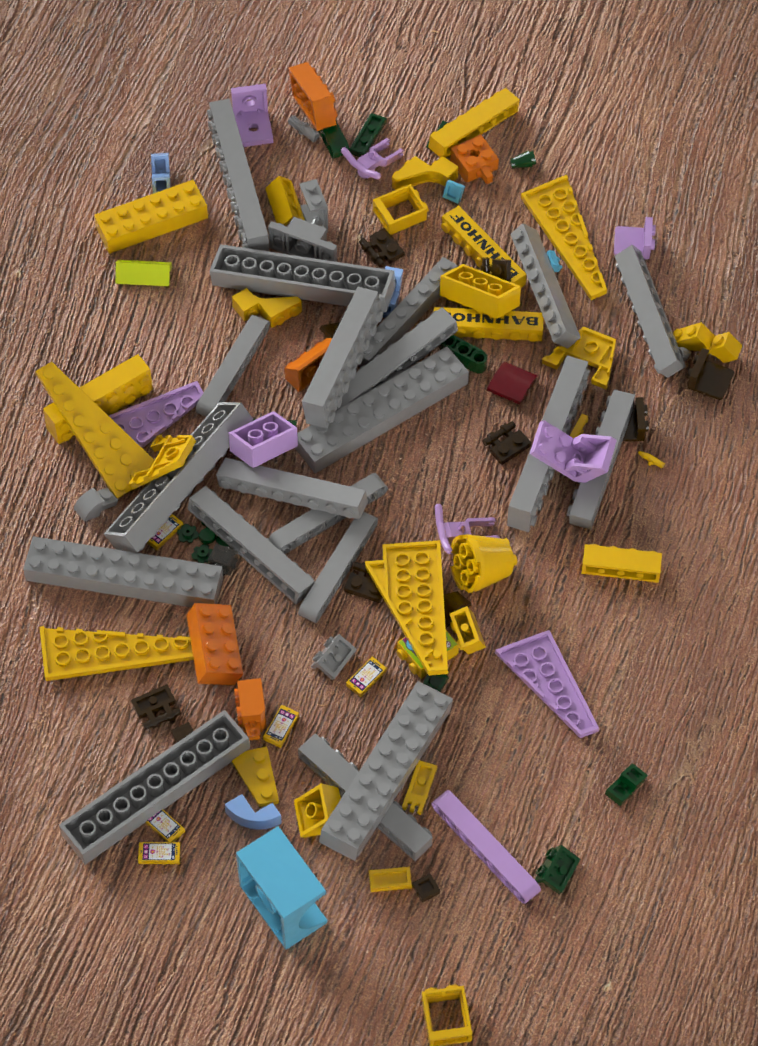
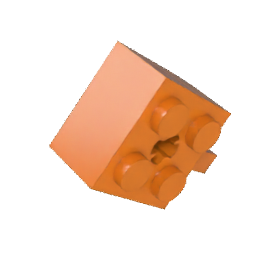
(475, 159)
(250, 707)

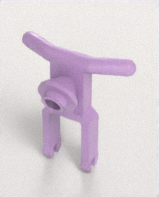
(367, 163)
(449, 530)

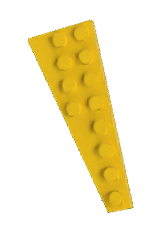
(560, 219)
(104, 441)
(89, 653)

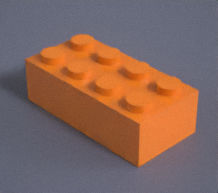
(313, 96)
(214, 644)

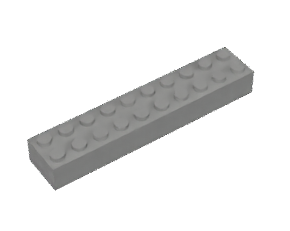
(237, 176)
(298, 276)
(382, 409)
(536, 474)
(164, 495)
(122, 573)
(385, 771)
(154, 787)

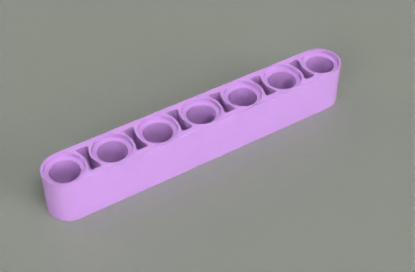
(486, 847)

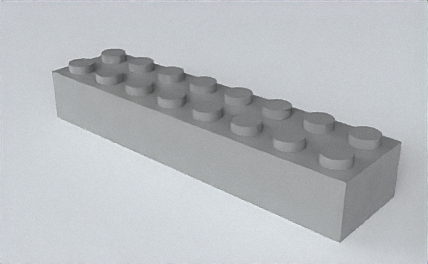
(342, 358)

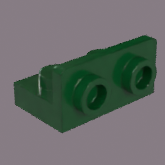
(557, 868)

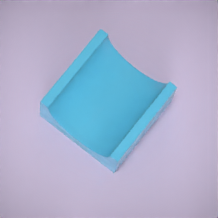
(281, 887)

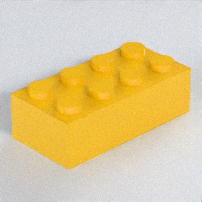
(480, 291)

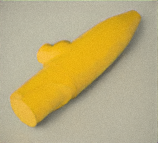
(652, 460)

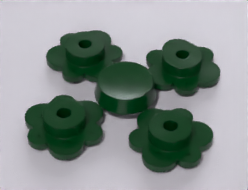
(206, 536)

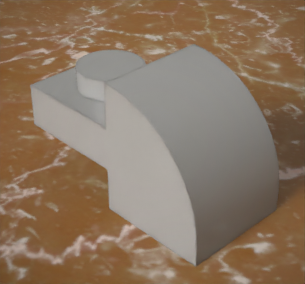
(93, 502)

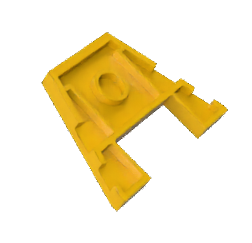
(591, 347)
(171, 457)

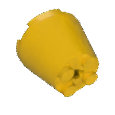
(480, 561)

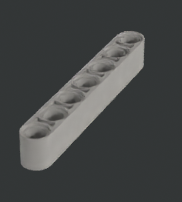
(233, 364)
(317, 521)
(337, 567)

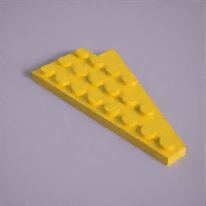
(413, 591)

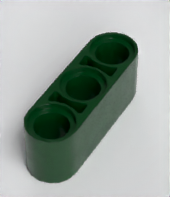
(334, 140)
(471, 355)

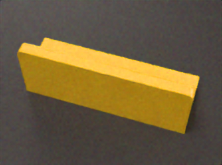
(283, 200)

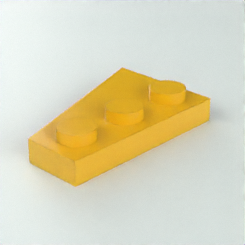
(257, 774)

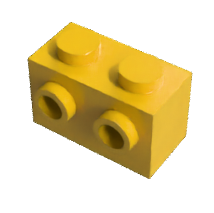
(467, 630)

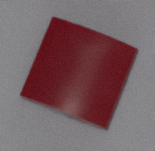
(511, 382)

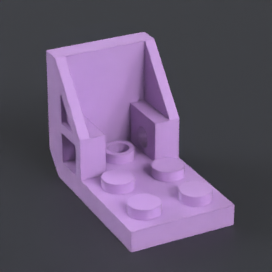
(576, 457)

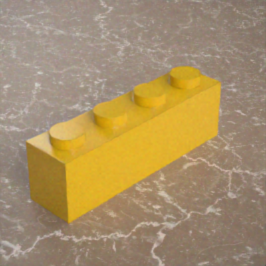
(621, 563)

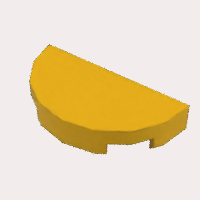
(579, 426)

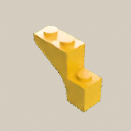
(418, 172)
(272, 309)
(698, 336)

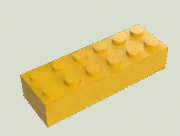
(151, 216)
(109, 391)

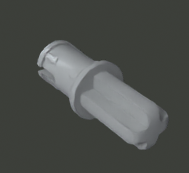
(303, 128)

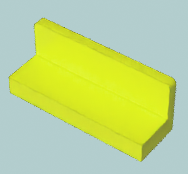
(143, 272)

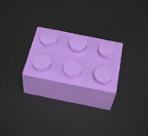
(263, 439)

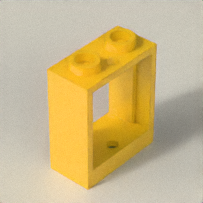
(395, 197)
(448, 1036)

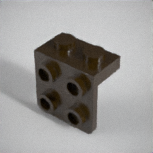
(709, 377)
(637, 424)

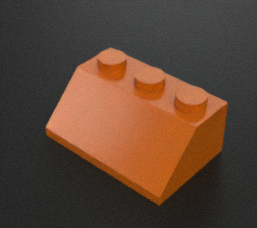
(303, 369)

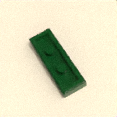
(368, 135)

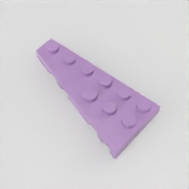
(155, 415)
(545, 672)

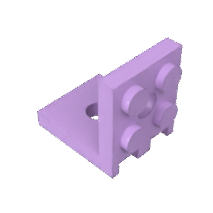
(252, 114)

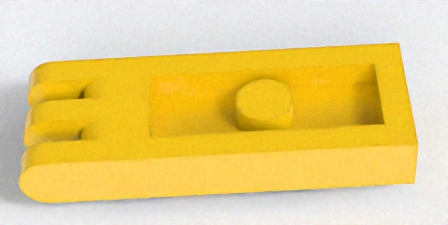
(420, 786)

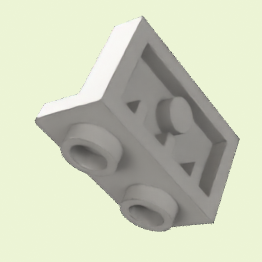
(334, 656)

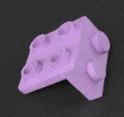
(639, 237)

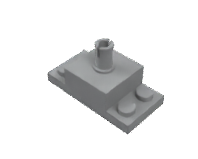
(302, 239)

